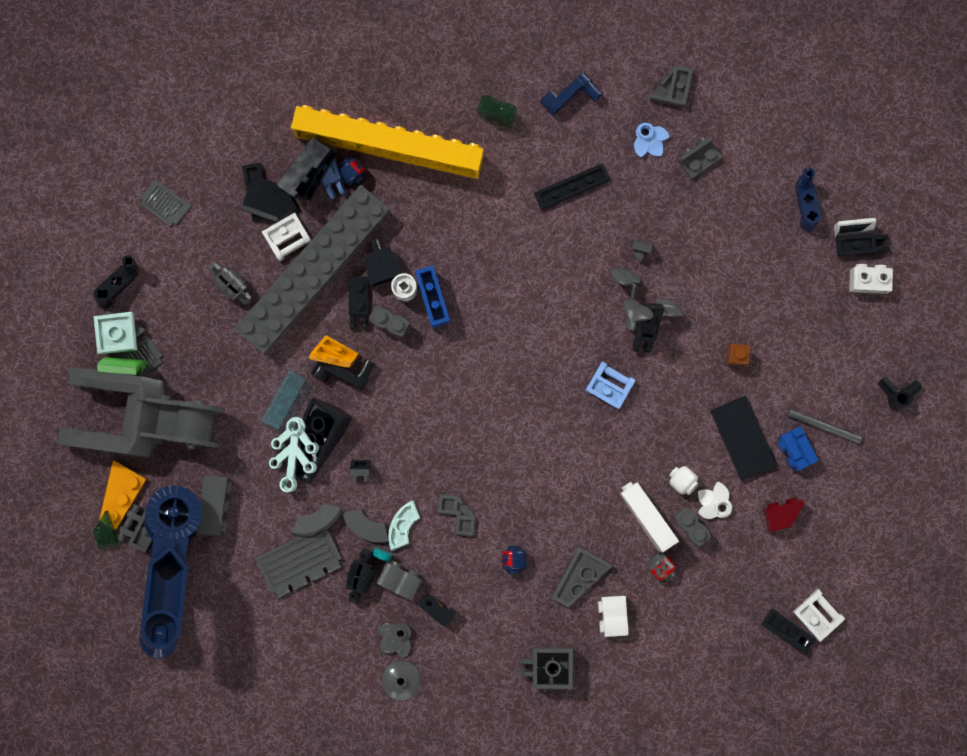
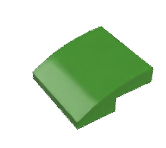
(121, 365)

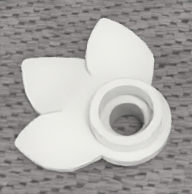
(712, 500)

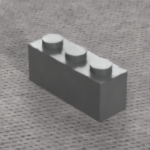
(214, 505)

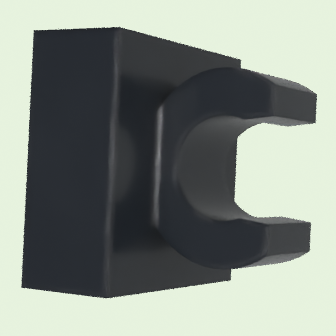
(360, 468)

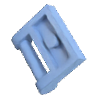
(608, 391)

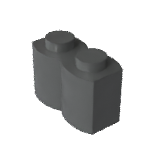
(385, 320)
(695, 531)
(399, 581)

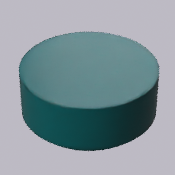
(382, 554)

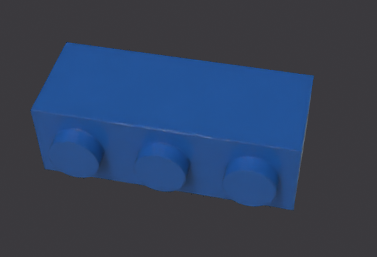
(432, 297)

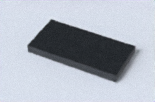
(743, 438)

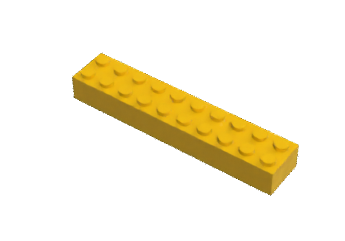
(387, 141)

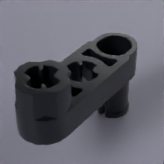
(125, 273)
(359, 380)

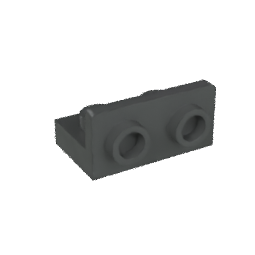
(699, 158)

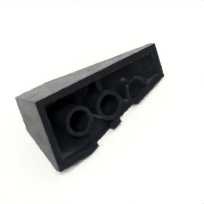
(325, 426)

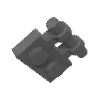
(139, 537)

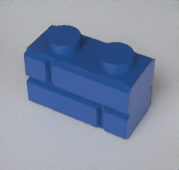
(797, 449)

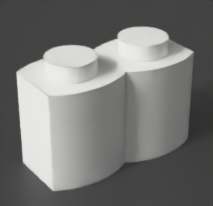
(613, 615)

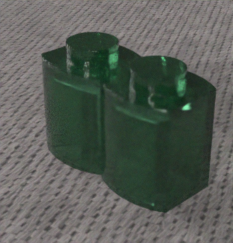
(502, 112)

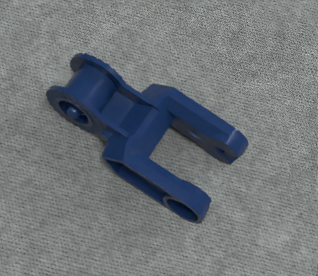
(171, 523)

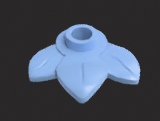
(652, 142)

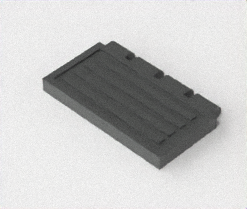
(298, 559)

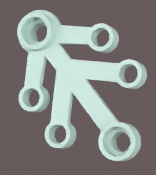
(294, 452)

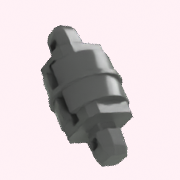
(230, 283)

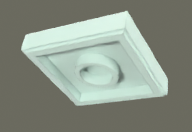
(115, 333)

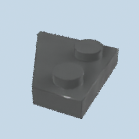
(674, 87)

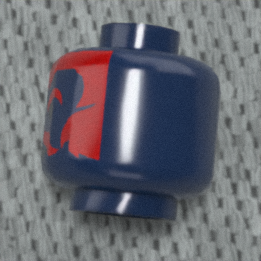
(352, 171)
(514, 560)

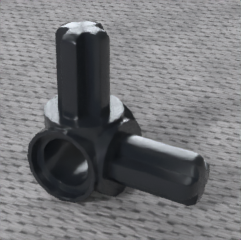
(893, 393)

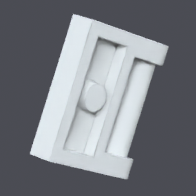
(284, 231)
(814, 620)

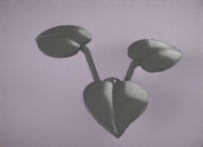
(637, 312)

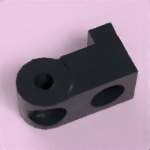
(430, 605)

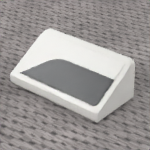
(855, 227)

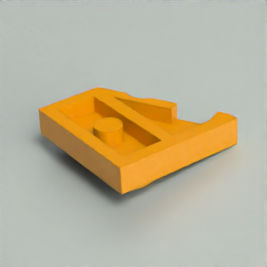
(333, 353)

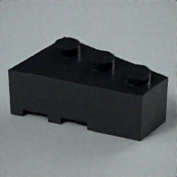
(308, 170)

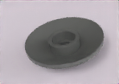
(403, 670)

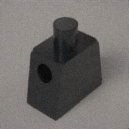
(381, 264)

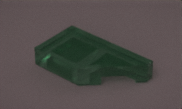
(104, 532)

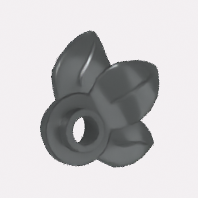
(393, 641)

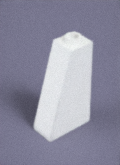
(648, 517)

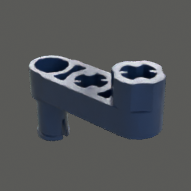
(582, 82)
(810, 212)

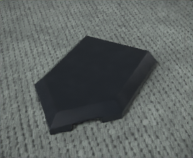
(268, 200)

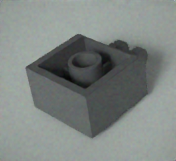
(542, 676)

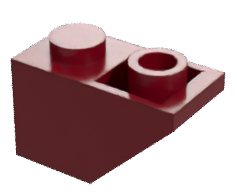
(782, 516)

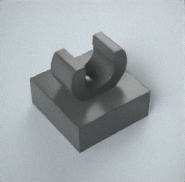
(641, 247)

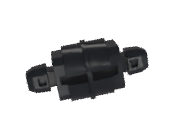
(360, 576)

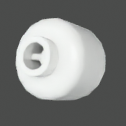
(683, 480)

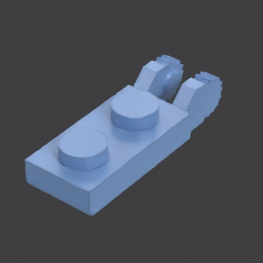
(331, 177)

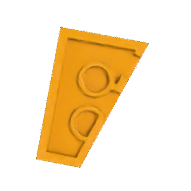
(121, 492)

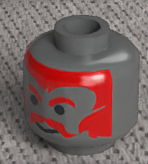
(661, 567)

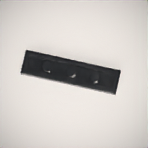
(571, 186)

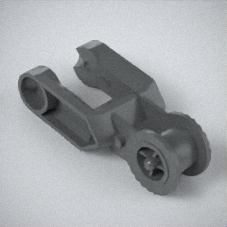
(148, 416)

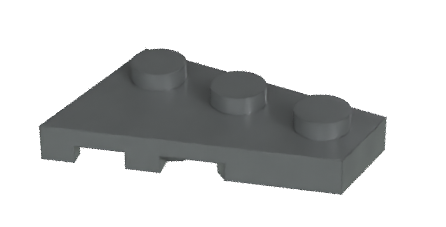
(579, 576)

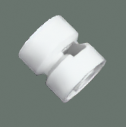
(404, 287)

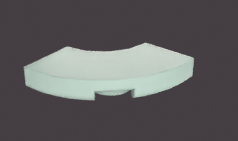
(401, 524)

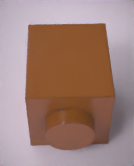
(737, 355)

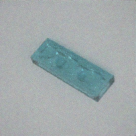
(283, 400)

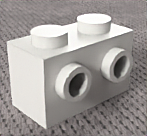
(871, 279)

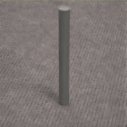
(824, 426)

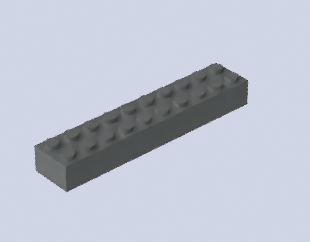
(313, 270)

